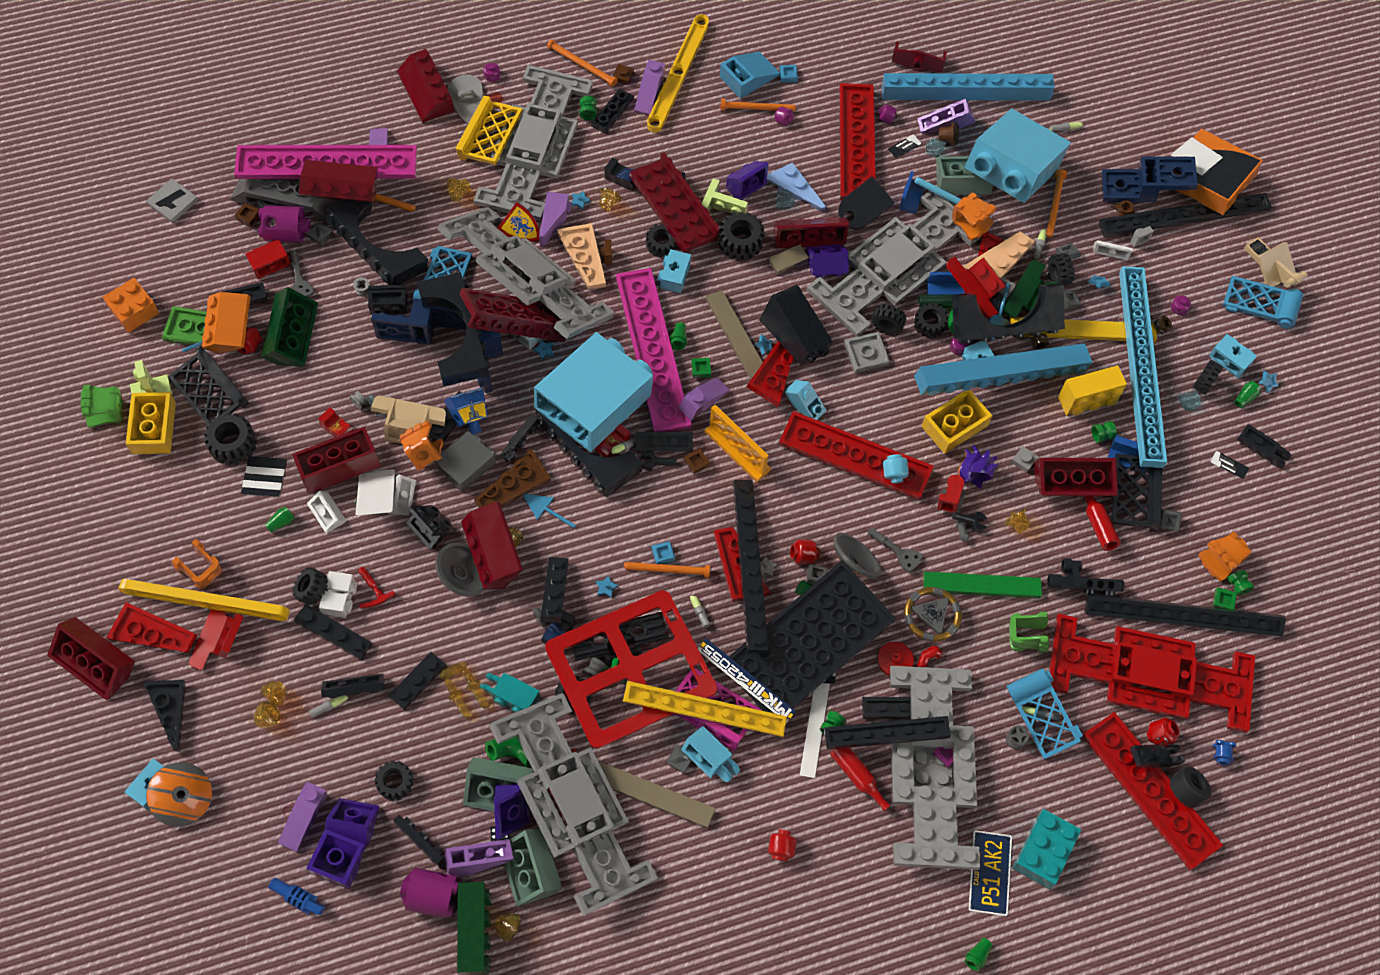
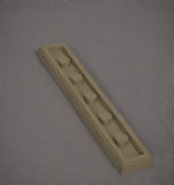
(734, 332)
(658, 796)

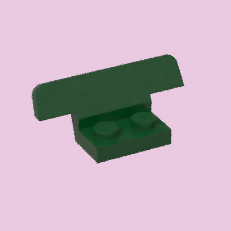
(1026, 290)

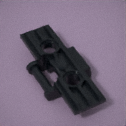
(654, 630)

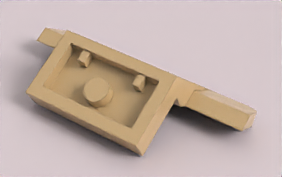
(404, 415)

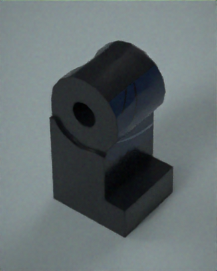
(618, 174)
(557, 629)

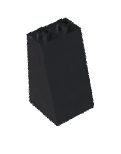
(796, 325)

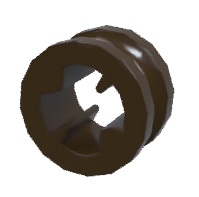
(1163, 325)
(1040, 341)

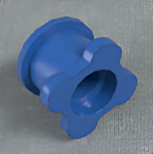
(1223, 752)

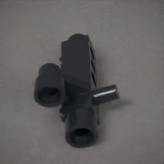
(1074, 581)

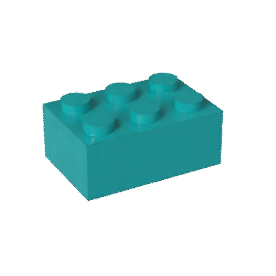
(1046, 849)

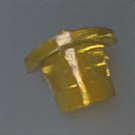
(458, 188)
(608, 198)
(1018, 521)

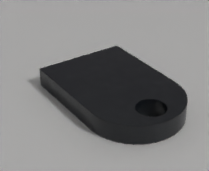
(865, 204)

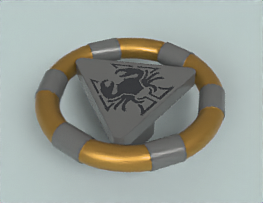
(933, 614)

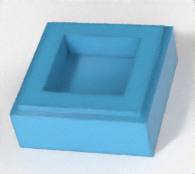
(788, 73)
(663, 553)

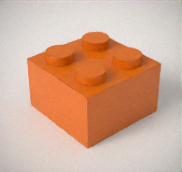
(131, 305)

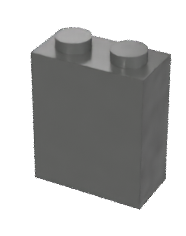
(465, 461)

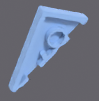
(791, 180)

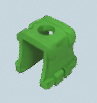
(101, 405)
(1037, 621)

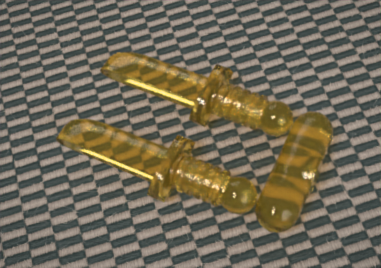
(472, 685)

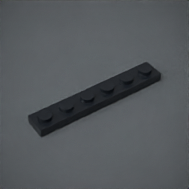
(887, 732)

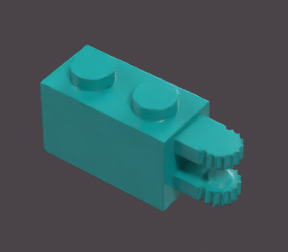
(511, 692)

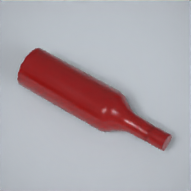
(1101, 524)
(858, 774)

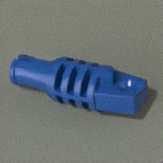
(297, 897)

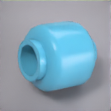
(895, 468)

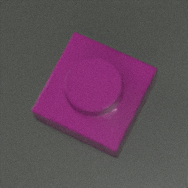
(944, 755)

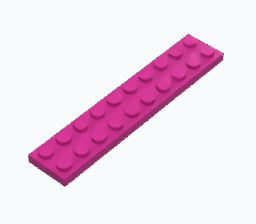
(288, 160)
(653, 346)

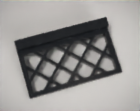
(217, 375)
(1154, 495)

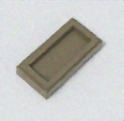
(788, 259)

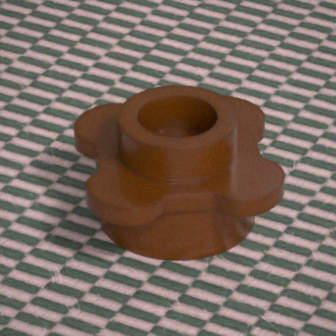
(1125, 205)

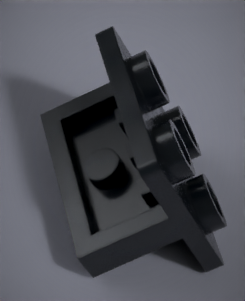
(429, 525)

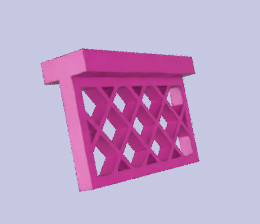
(720, 732)

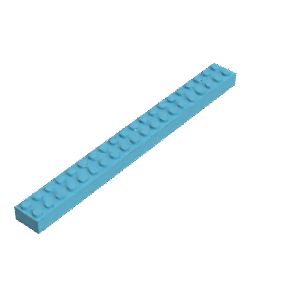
(1142, 368)

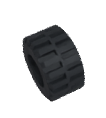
(741, 224)
(226, 426)

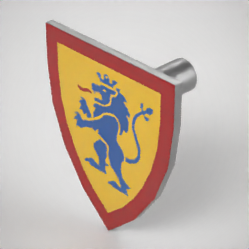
(520, 223)

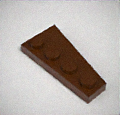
(516, 482)

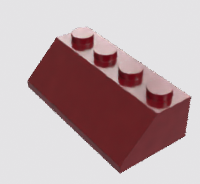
(425, 86)
(338, 181)
(810, 232)
(336, 460)
(1076, 476)
(492, 546)
(90, 657)

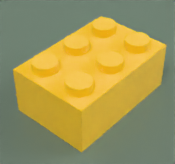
(1092, 390)
(956, 421)
(151, 423)

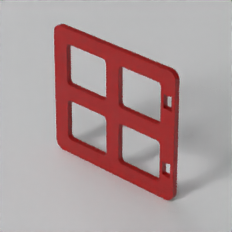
(628, 669)

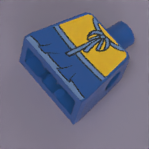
(468, 409)

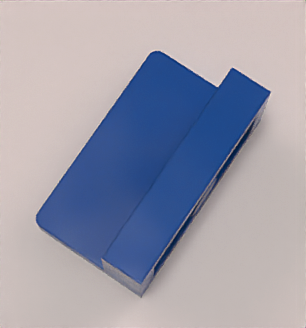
(911, 195)
(943, 284)
(1124, 446)

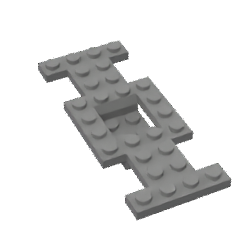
(527, 145)
(886, 257)
(548, 280)
(925, 781)
(583, 799)

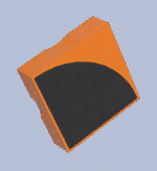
(1226, 178)

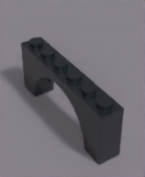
(391, 266)
(1044, 316)
(468, 361)
(605, 472)

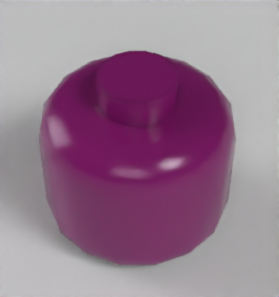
(491, 72)
(887, 113)
(783, 116)
(1181, 305)
(957, 347)

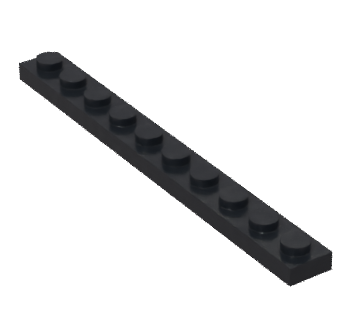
(1181, 215)
(750, 567)
(1185, 614)

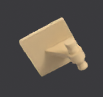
(1279, 268)

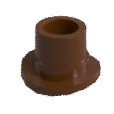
(950, 134)

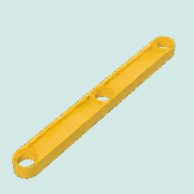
(673, 81)
(204, 600)

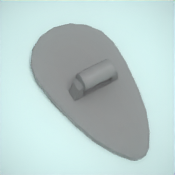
(466, 95)

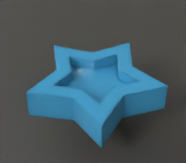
(580, 200)
(1099, 281)
(764, 344)
(544, 349)
(1268, 381)
(606, 587)

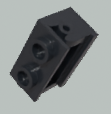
(387, 299)

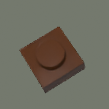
(623, 74)
(247, 214)
(606, 252)
(696, 461)

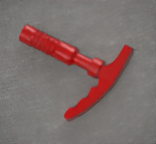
(373, 585)

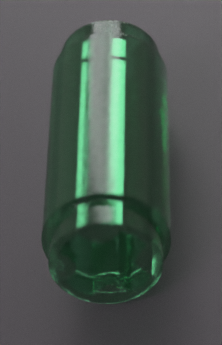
(943, 300)

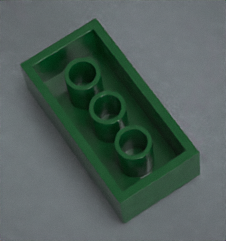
(472, 929)

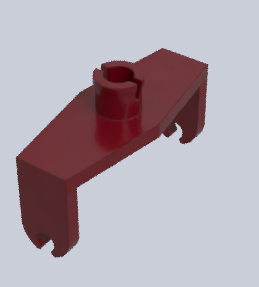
(918, 59)

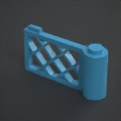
(453, 254)
(1285, 311)
(1034, 687)

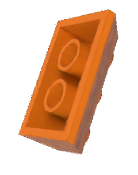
(225, 322)

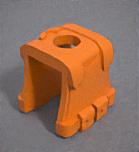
(973, 216)
(418, 446)
(1224, 555)
(206, 577)

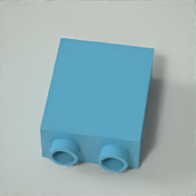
(1017, 155)
(593, 390)

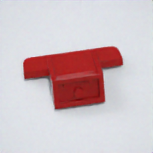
(978, 280)
(215, 637)

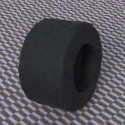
(1190, 787)

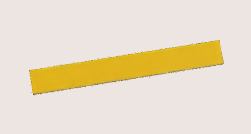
(1090, 330)
(705, 708)

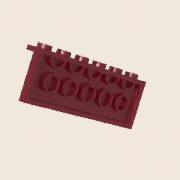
(675, 204)
(510, 315)

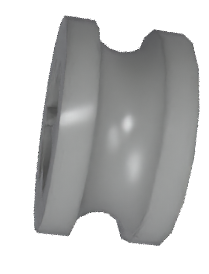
(361, 281)
(358, 400)

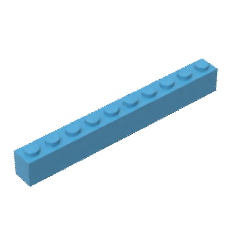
(969, 86)
(1002, 369)

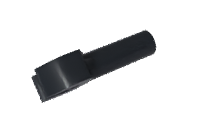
(656, 461)
(973, 520)

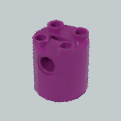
(289, 225)
(430, 892)

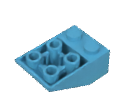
(747, 73)

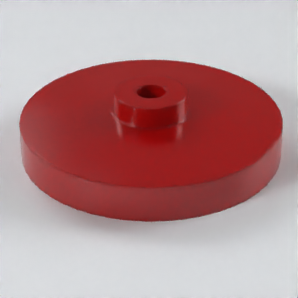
(894, 655)

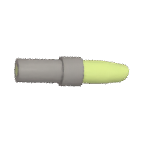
(1065, 126)
(1039, 245)
(623, 446)
(700, 611)
(327, 706)
(1041, 713)

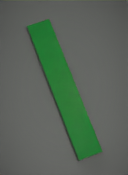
(984, 584)

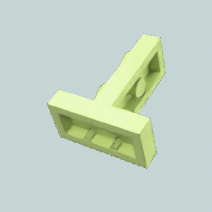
(722, 202)
(146, 383)

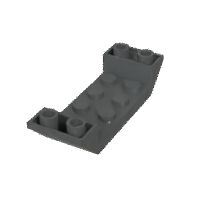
(281, 192)

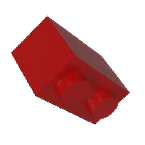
(268, 259)

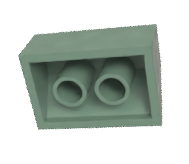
(957, 180)
(484, 776)
(533, 869)

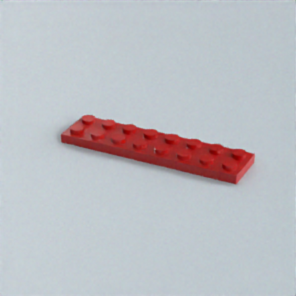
(856, 135)
(851, 453)
(1152, 793)

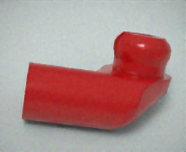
(927, 654)

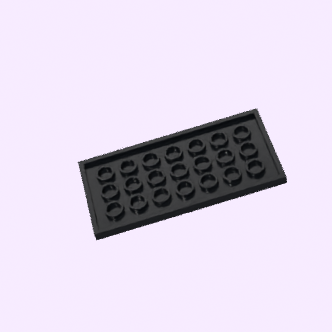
(816, 636)

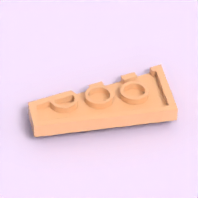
(583, 251)
(1005, 254)

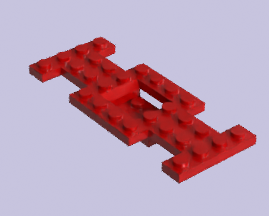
(1155, 663)

